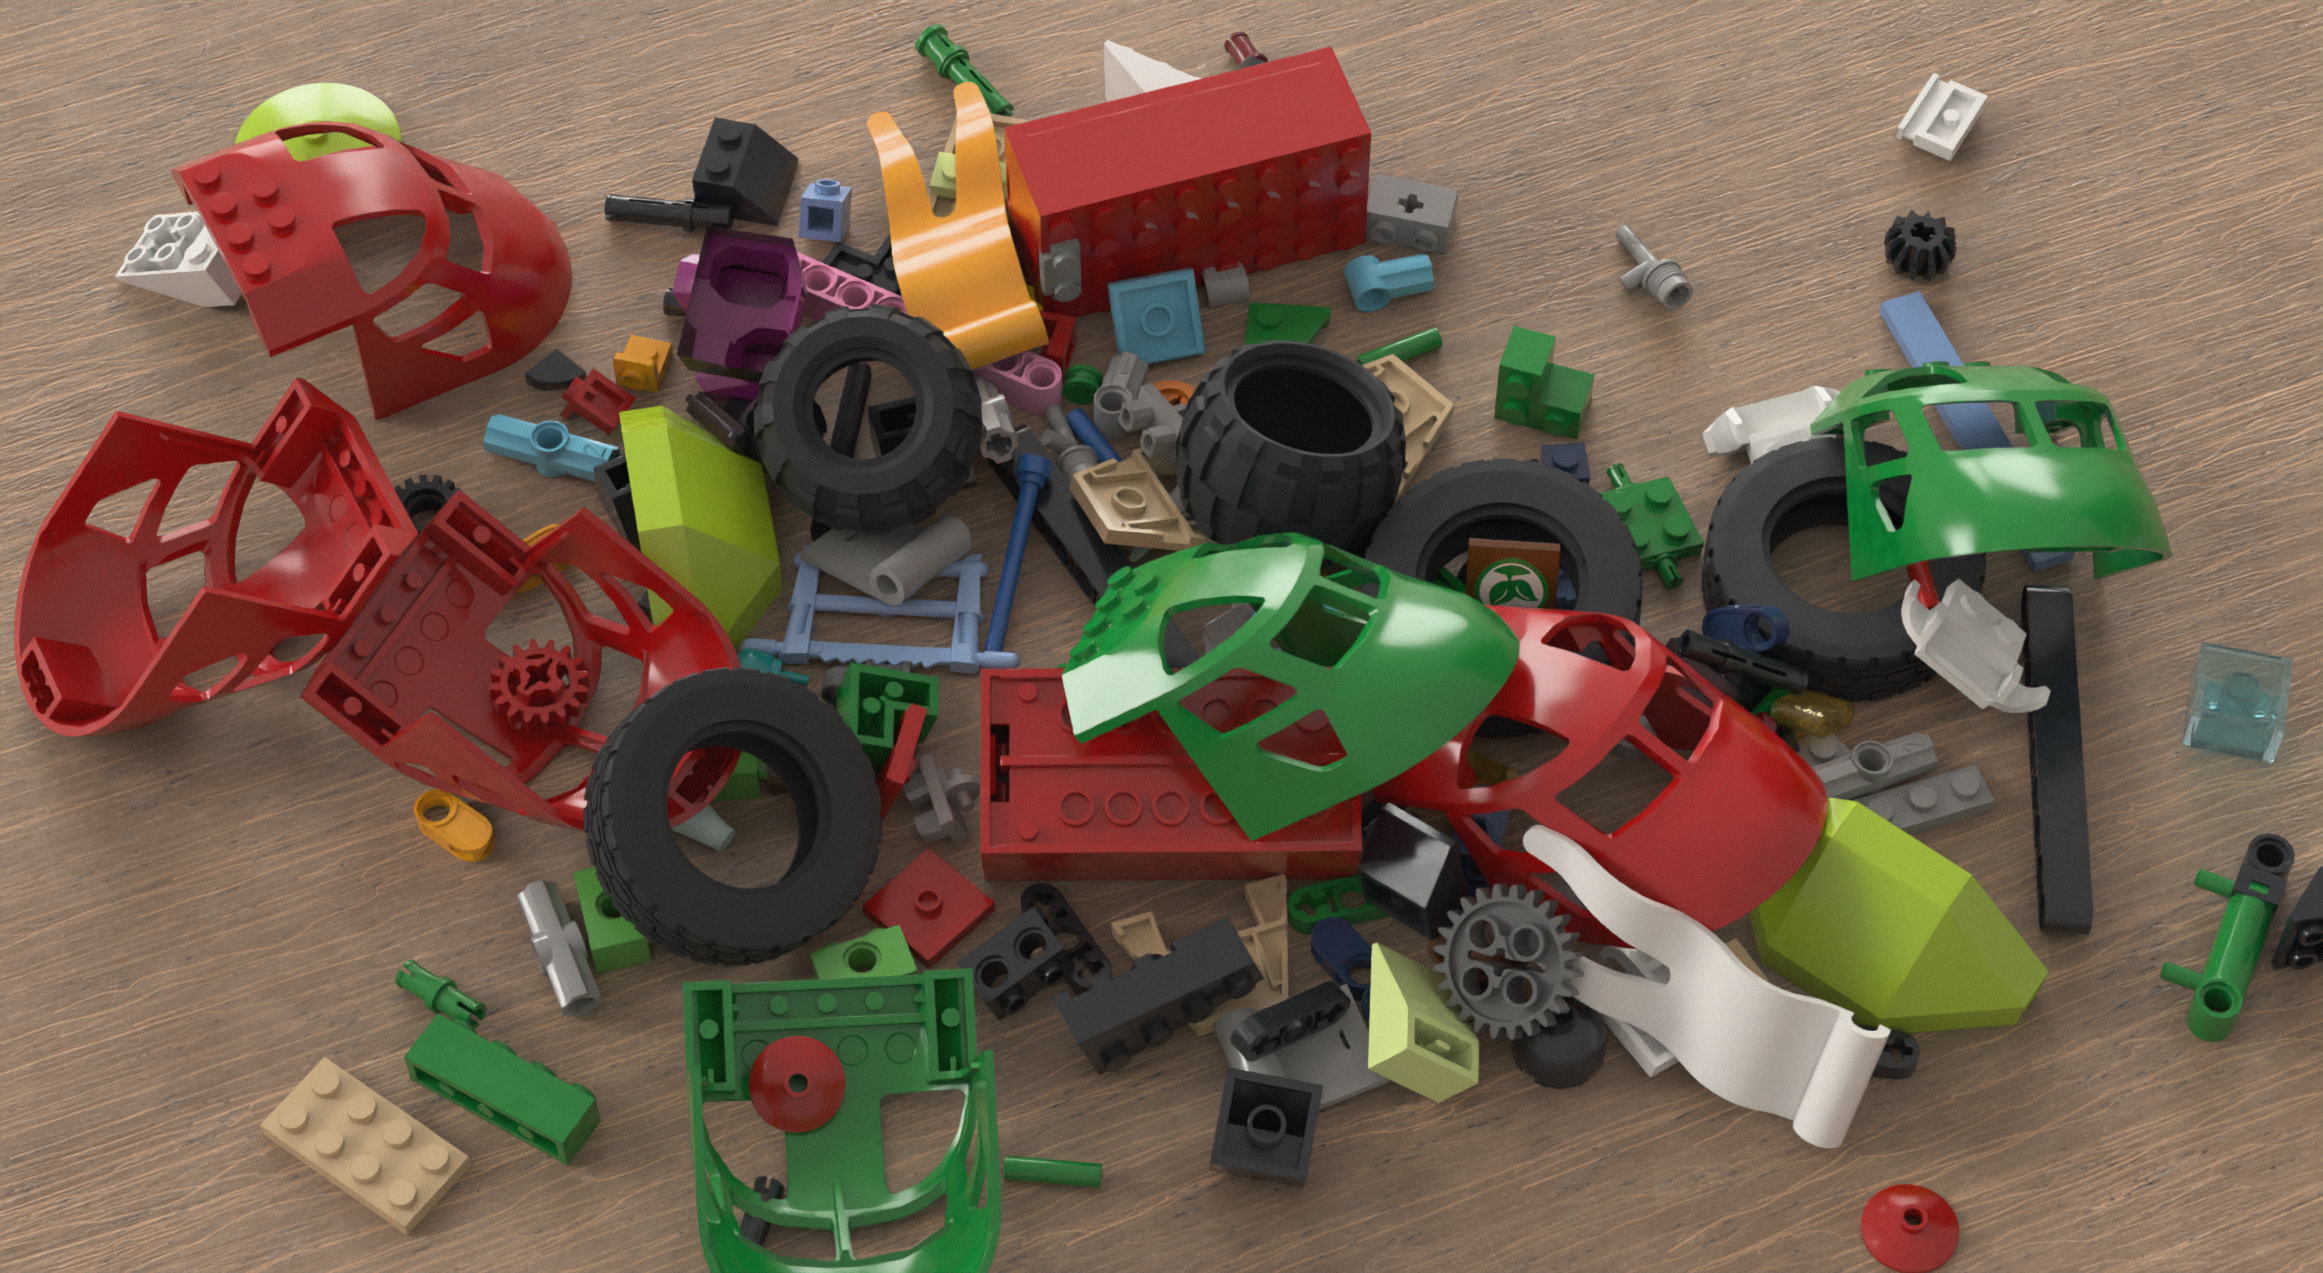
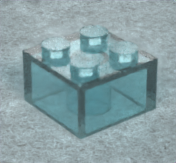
(2237, 702)

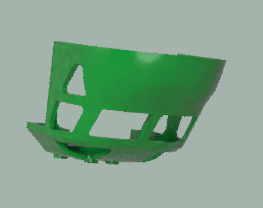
(1993, 497)
(1399, 687)
(889, 1040)

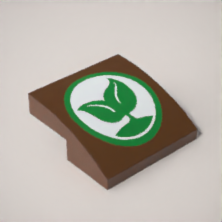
(1513, 573)

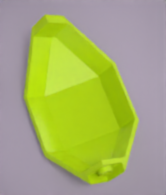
(702, 518)
(1895, 932)

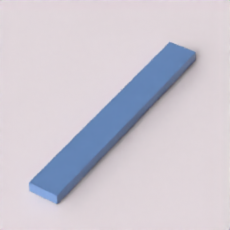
(1969, 423)

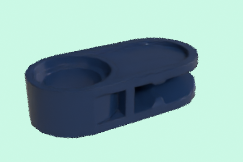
(1741, 623)
(1339, 951)

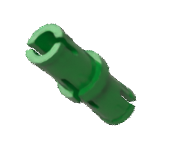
(440, 994)

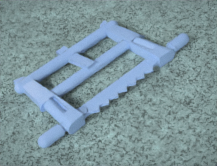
(961, 657)

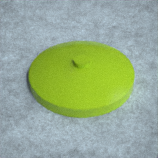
(318, 104)

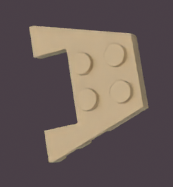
(1422, 407)
(1133, 506)
(1264, 942)

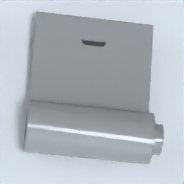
(890, 563)
(1317, 1059)

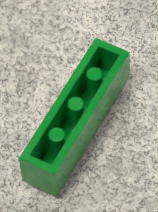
(503, 1088)

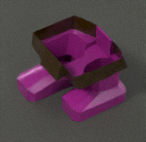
(738, 308)

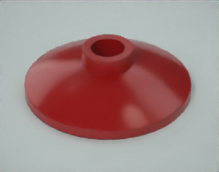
(771, 1089)
(1907, 1246)

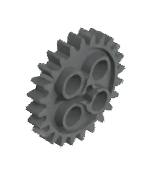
(1513, 918)

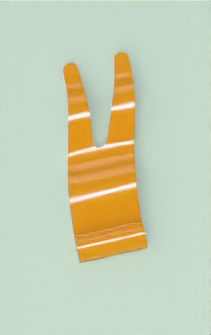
(963, 265)

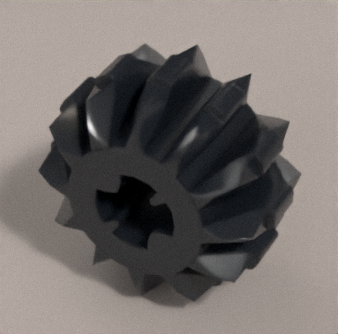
(1920, 245)

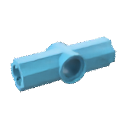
(547, 447)

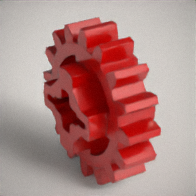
(539, 686)

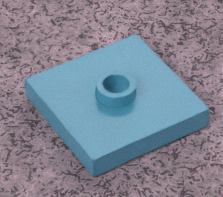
(1157, 316)

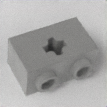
(1411, 214)

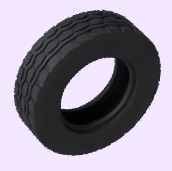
(1800, 489)
(1515, 504)
(812, 756)

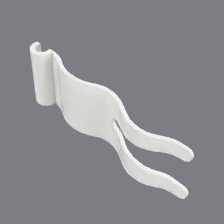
(1714, 1013)

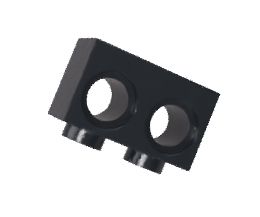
(1010, 954)

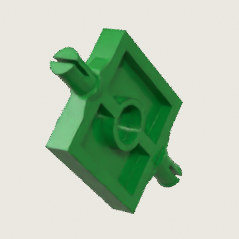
(1655, 521)

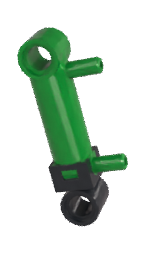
(2238, 938)

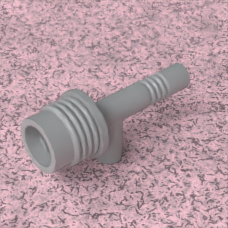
(1659, 278)
(1060, 439)

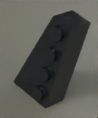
(1159, 995)

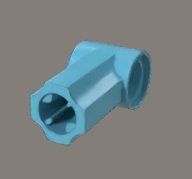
(1377, 282)

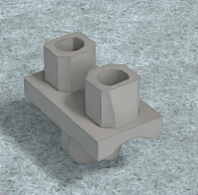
(1156, 420)
(946, 795)

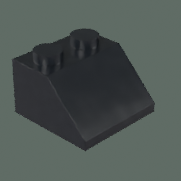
(745, 170)
(1266, 1127)

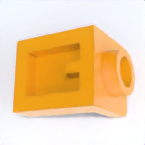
(642, 363)

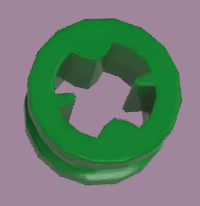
(1081, 383)

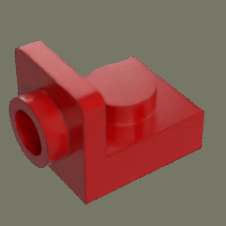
(1061, 337)
(597, 401)

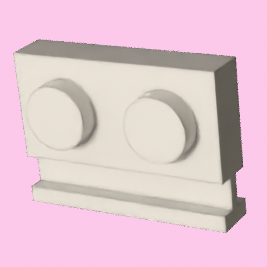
(1942, 117)

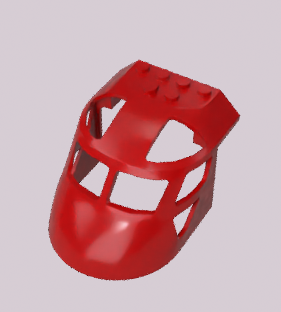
(280, 244)
(82, 602)
(427, 649)
(1706, 845)

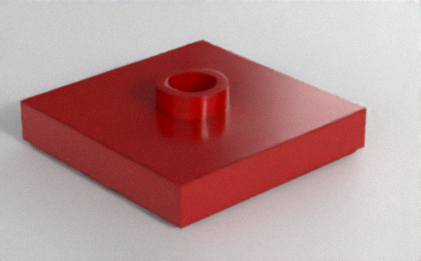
(900, 762)
(930, 905)

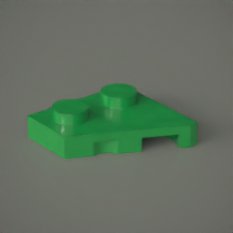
(1285, 322)

